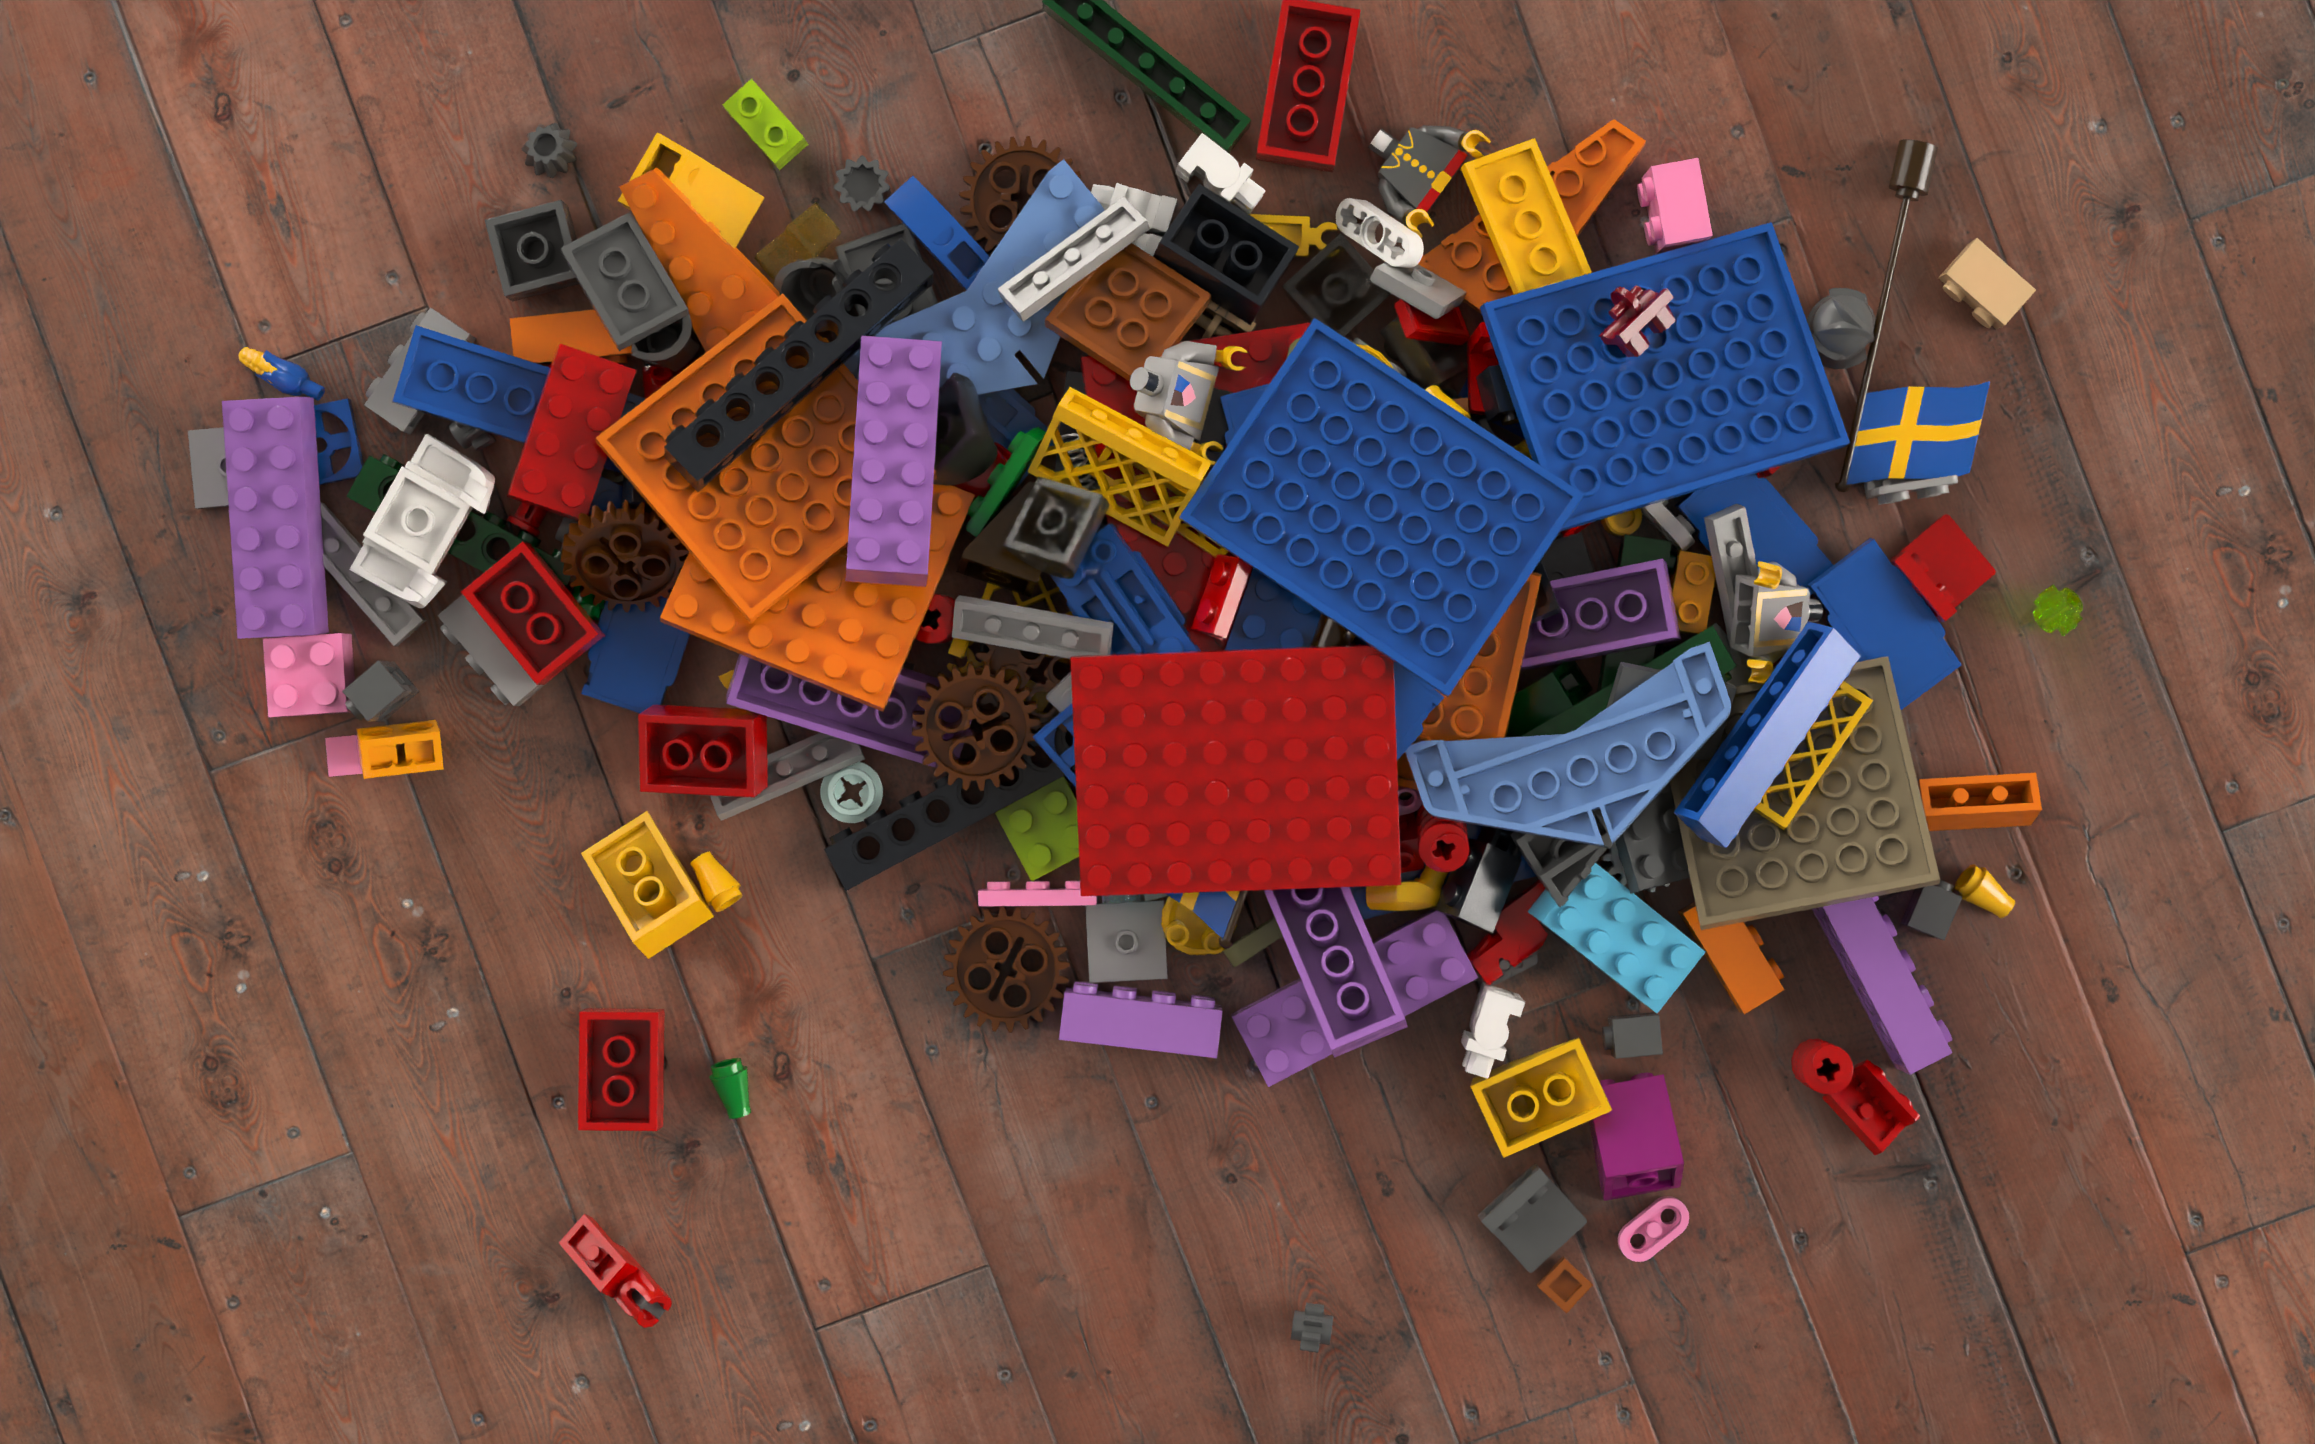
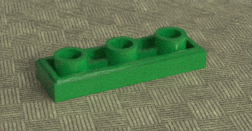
(1004, 480)

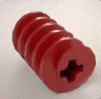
(943, 632)
(1441, 842)
(1834, 1074)

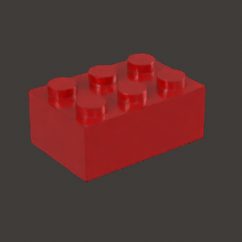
(533, 613)
(702, 751)
(621, 1069)

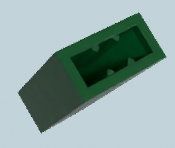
(1547, 697)

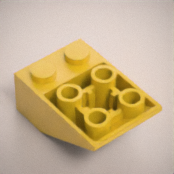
(711, 191)

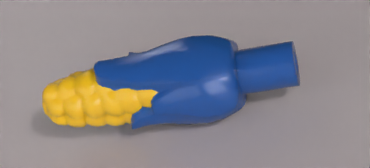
(281, 373)

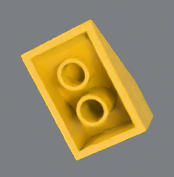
(647, 885)
(1540, 1096)

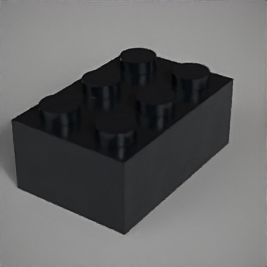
(1226, 253)

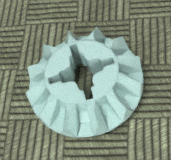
(849, 810)

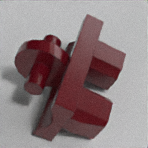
(1631, 313)

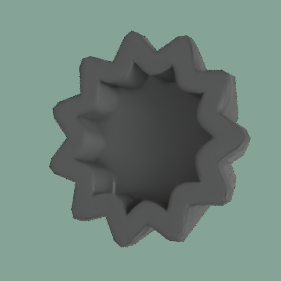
(549, 150)
(862, 183)

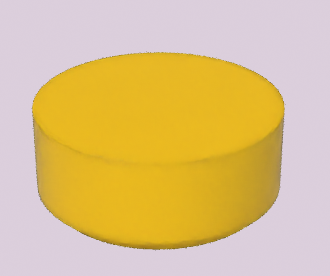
(1623, 523)

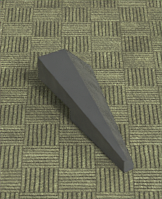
(1561, 862)

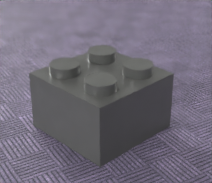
(529, 250)

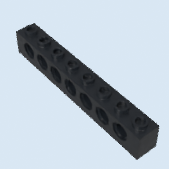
(703, 464)
(854, 868)

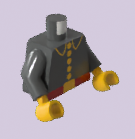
(1421, 168)

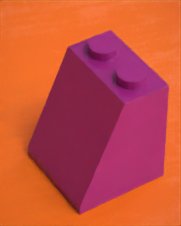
(1637, 1140)

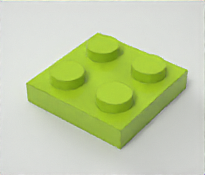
(1043, 828)

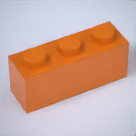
(539, 336)
(1980, 801)
(1737, 960)

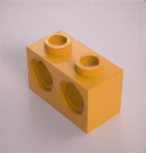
(1692, 590)
(400, 749)

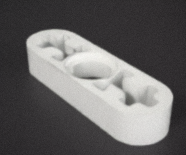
(1392, 233)

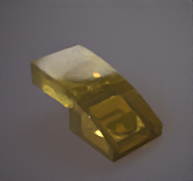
(802, 240)

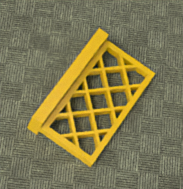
(1139, 444)
(1843, 690)

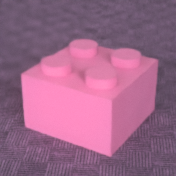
(1674, 205)
(308, 674)

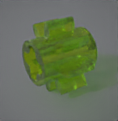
(2058, 610)

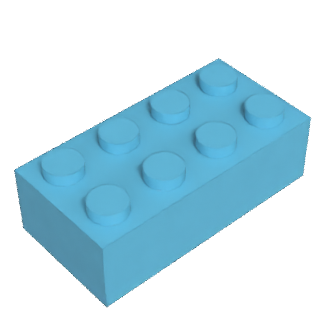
(1621, 937)

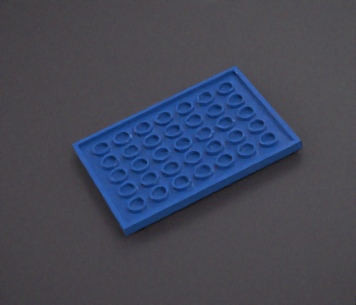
(1703, 405)
(1381, 507)

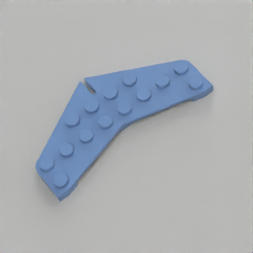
(977, 325)
(1606, 764)

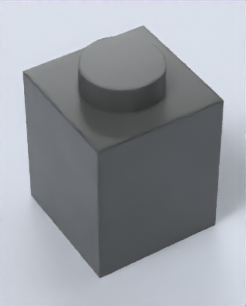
(1932, 909)
(1633, 1035)

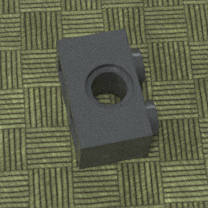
(379, 692)

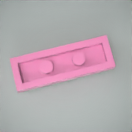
(1036, 894)

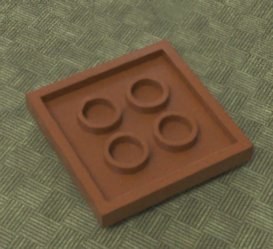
(1128, 310)

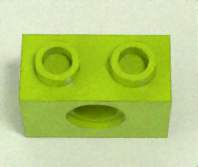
(765, 124)

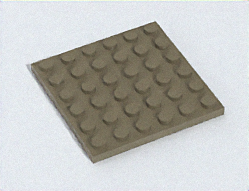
(1849, 840)

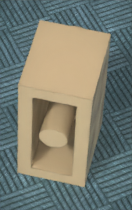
(1986, 285)

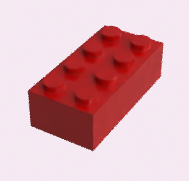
(1308, 84)
(561, 454)

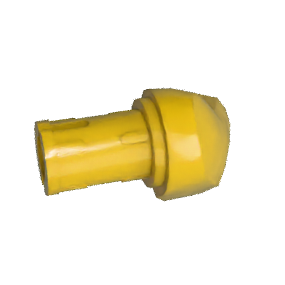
(1410, 895)

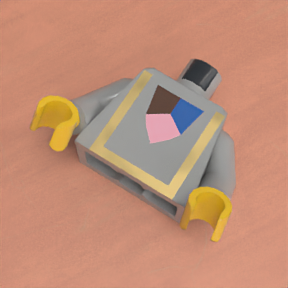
(1178, 391)
(1769, 616)

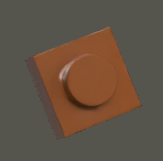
(1564, 1284)

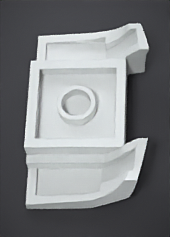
(421, 521)

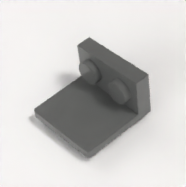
(1532, 1218)

